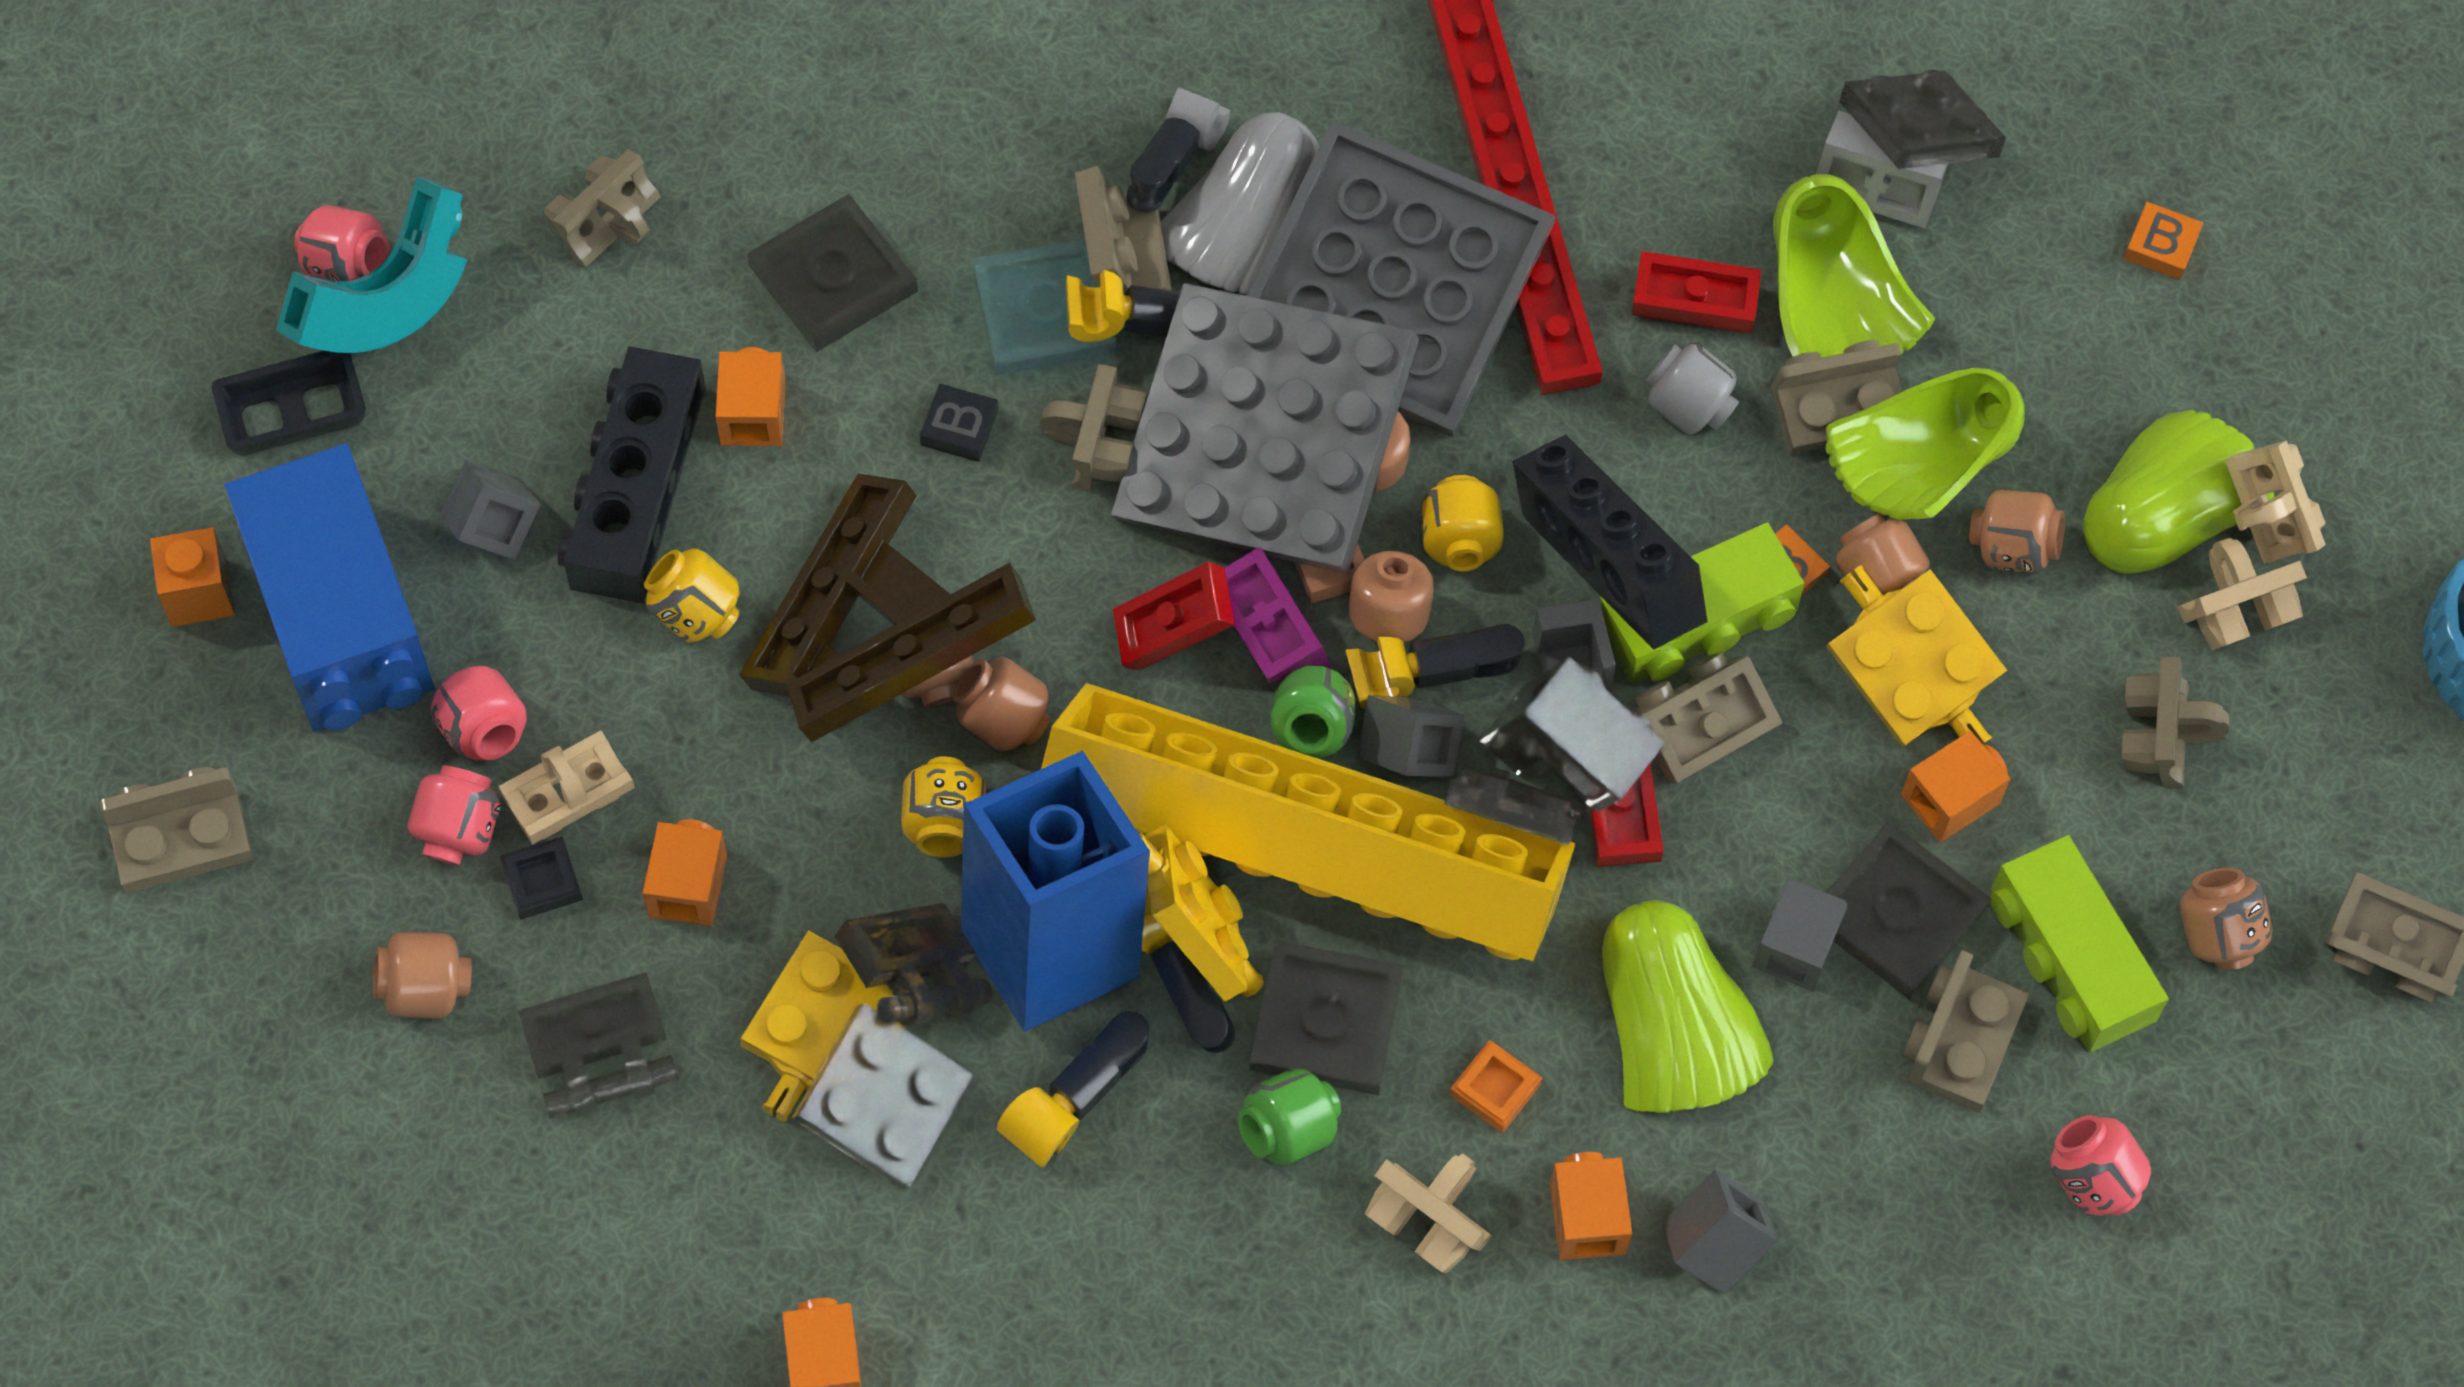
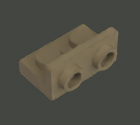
(1119, 236)
(1820, 390)
(1707, 714)
(176, 828)
(1966, 1036)

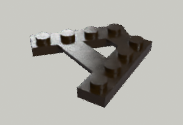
(929, 623)

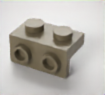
(2400, 935)

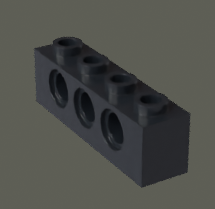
(1610, 542)
(620, 561)

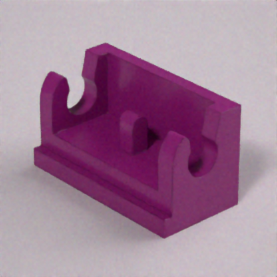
(1270, 619)

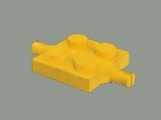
(1915, 657)
(1198, 914)
(806, 1017)

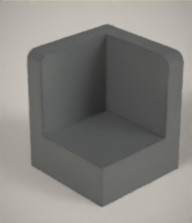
(490, 509)
(1574, 632)
(1410, 736)
(1800, 934)
(1719, 1231)

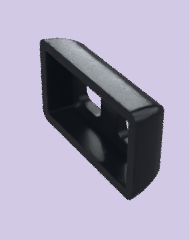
(286, 385)

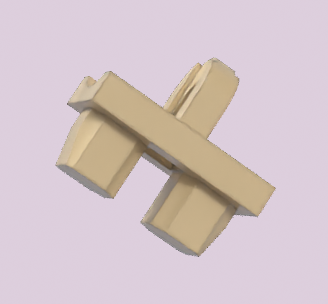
(2287, 522)
(2237, 582)
(588, 780)
(1403, 1193)

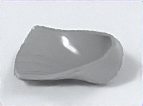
(1240, 202)

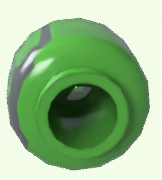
(1313, 711)
(1289, 1117)

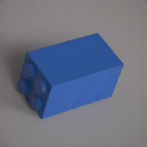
(330, 588)
(1053, 890)

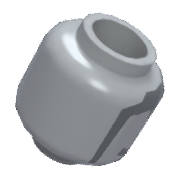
(1692, 388)

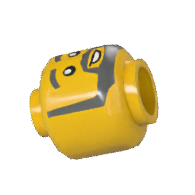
(1461, 521)
(692, 595)
(935, 805)

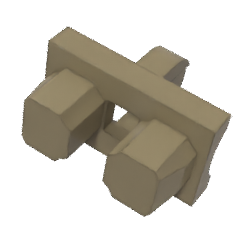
(614, 186)
(1088, 425)
(2178, 723)

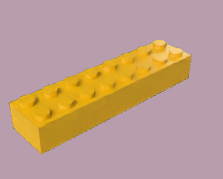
(1318, 823)

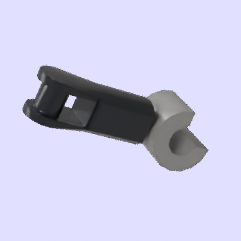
(1189, 125)

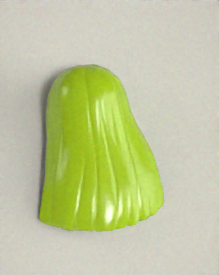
(1838, 273)
(1926, 442)
(2165, 493)
(1678, 1013)

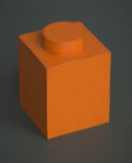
(750, 398)
(192, 577)
(1956, 785)
(685, 872)
(1590, 1206)
(821, 1344)

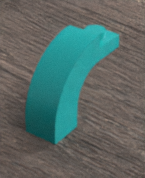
(394, 296)

